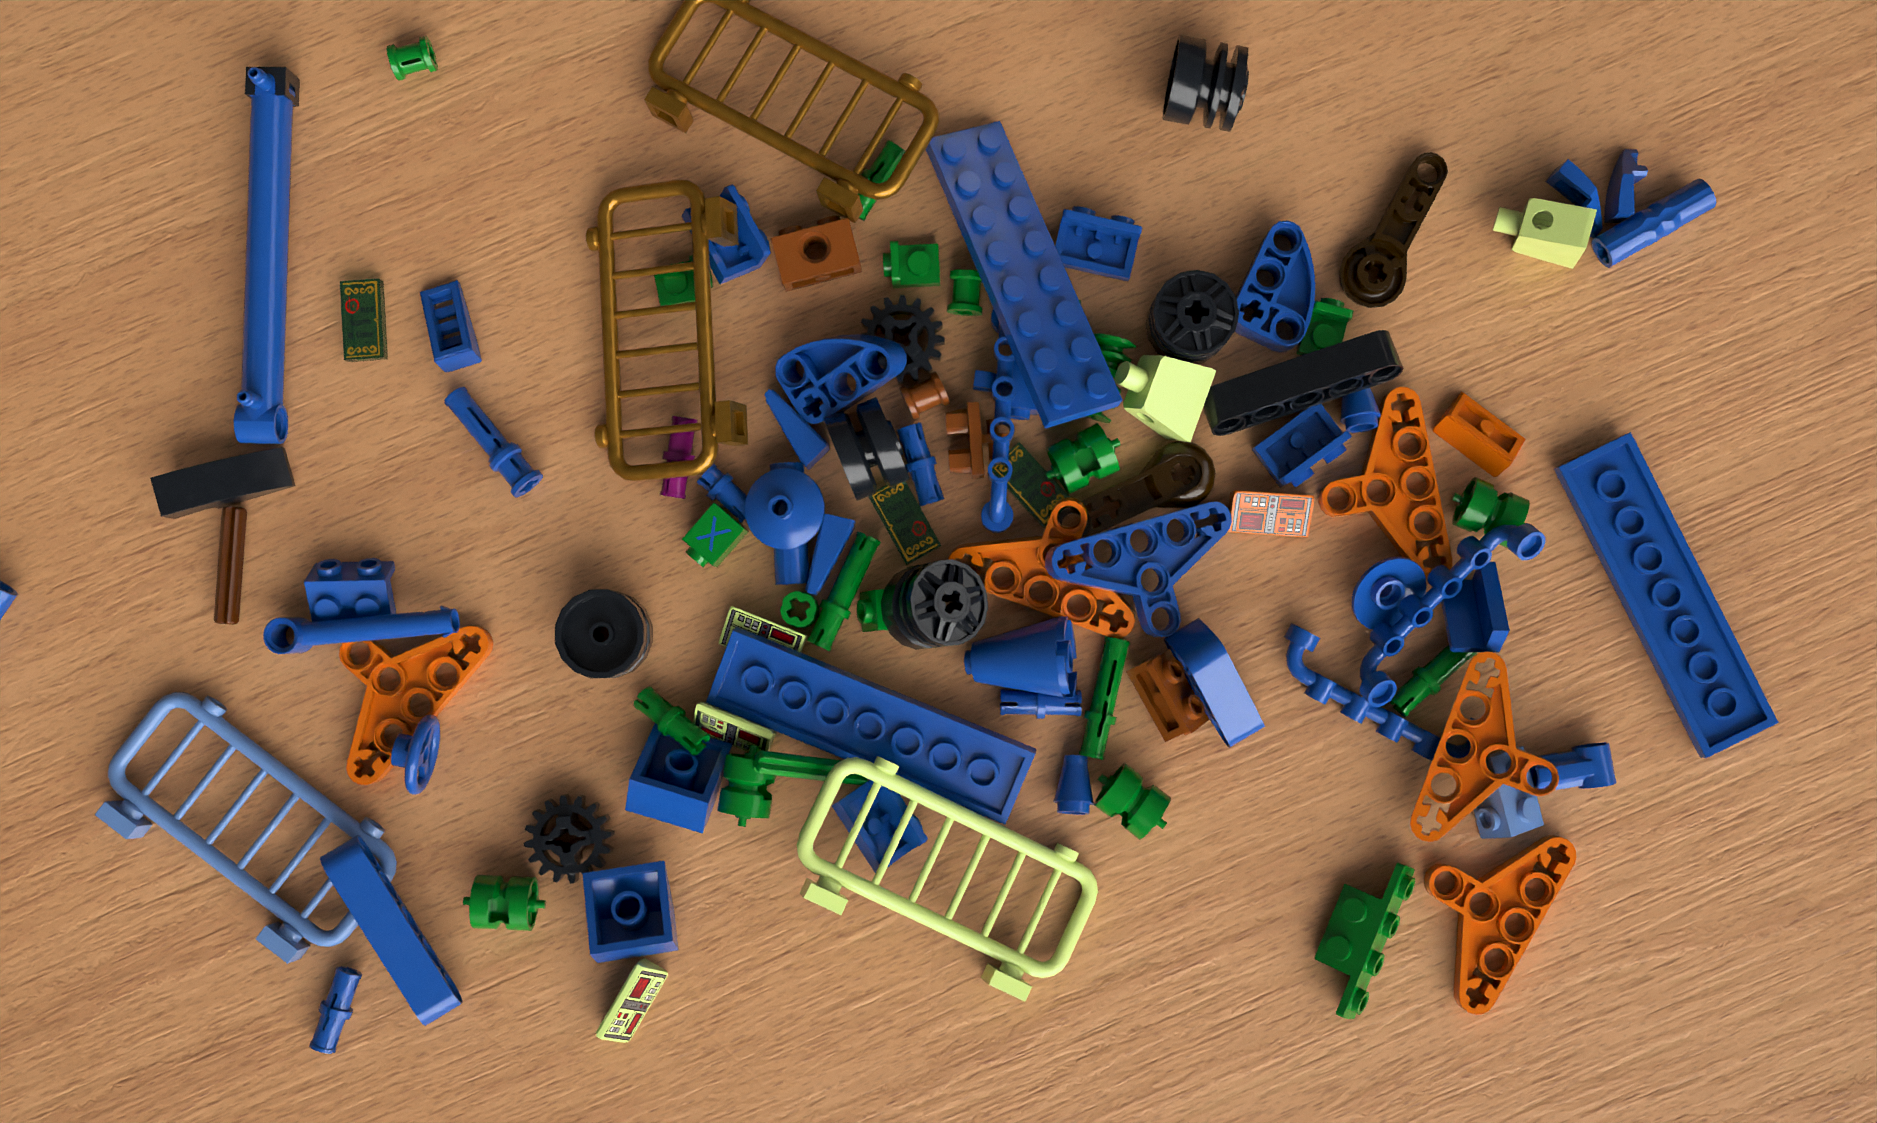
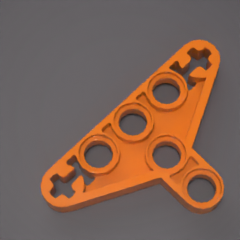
(1392, 467)
(1027, 562)
(417, 675)
(1470, 772)
(1487, 931)

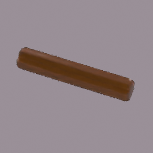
(230, 565)

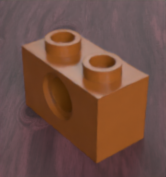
(838, 262)

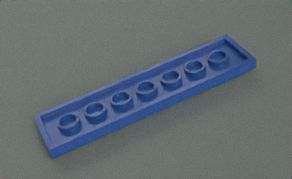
(1023, 274)
(1666, 596)
(867, 721)

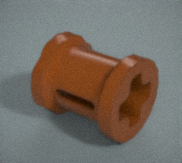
(924, 395)

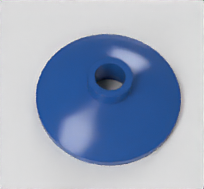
(803, 513)
(1383, 588)

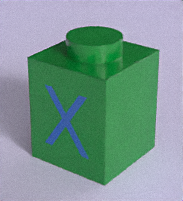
(713, 537)

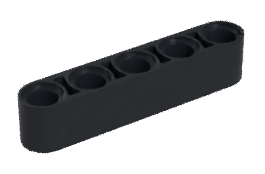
(1302, 382)

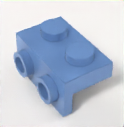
(1507, 809)

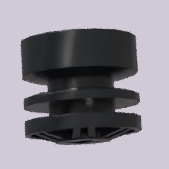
(1205, 83)
(1175, 333)
(934, 604)

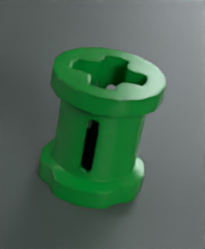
(412, 58)
(965, 293)
(788, 606)

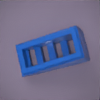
(458, 350)
(803, 438)
(829, 545)

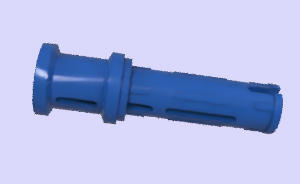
(503, 455)

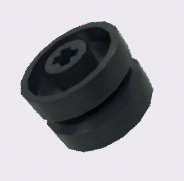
(867, 448)
(580, 640)

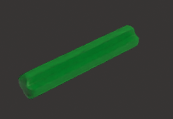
(799, 767)

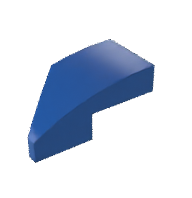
(1578, 189)
(1620, 191)

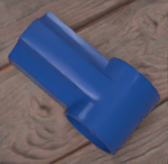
(1582, 767)

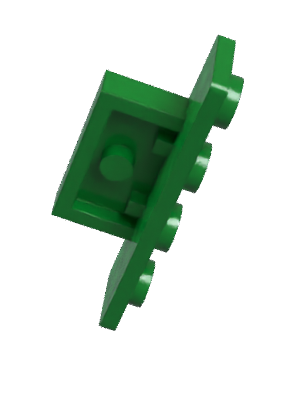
(1358, 935)

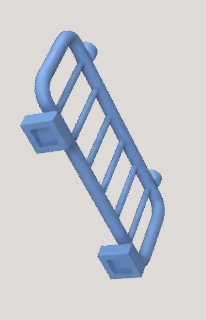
(128, 821)

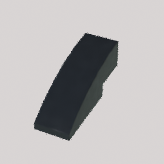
(222, 482)

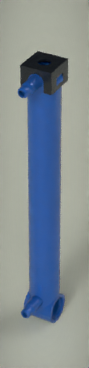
(261, 413)

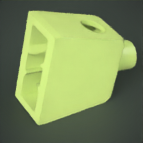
(1560, 233)
(1166, 394)

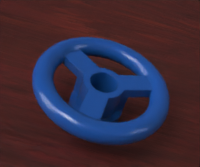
(418, 753)

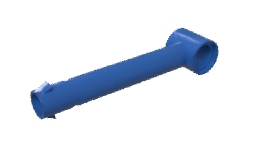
(357, 629)

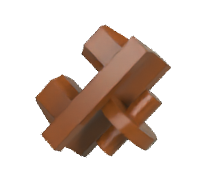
(968, 422)

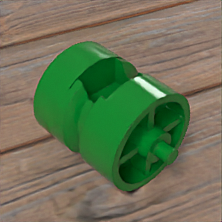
(1085, 457)
(1483, 508)
(746, 792)
(1126, 796)
(499, 902)

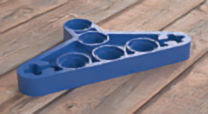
(1125, 566)

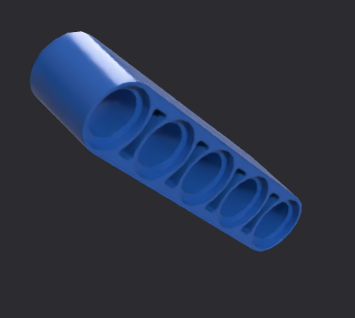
(391, 930)

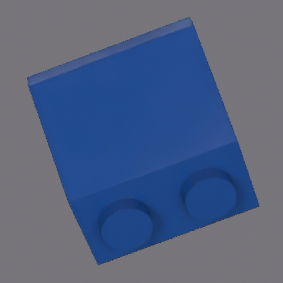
(675, 784)
(629, 912)

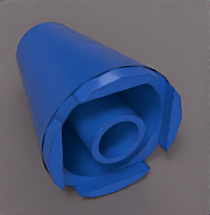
(1027, 658)

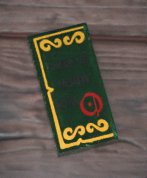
(363, 320)
(1031, 485)
(905, 522)

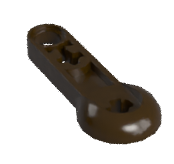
(1391, 240)
(1154, 486)

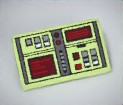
(761, 627)
(732, 728)
(632, 1002)

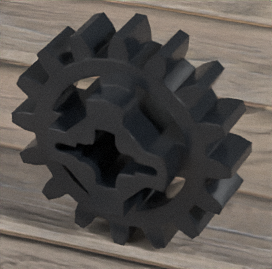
(916, 324)
(569, 822)

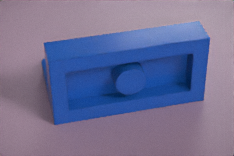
(1477, 614)

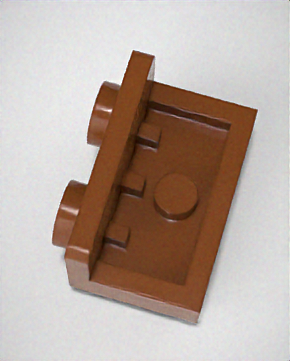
(1168, 695)

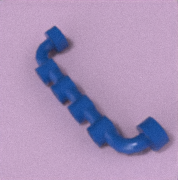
(997, 513)
(1446, 583)
(1356, 706)

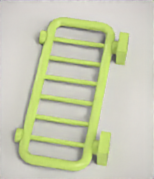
(833, 877)

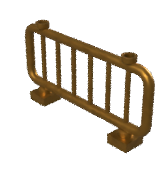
(839, 196)
(720, 420)

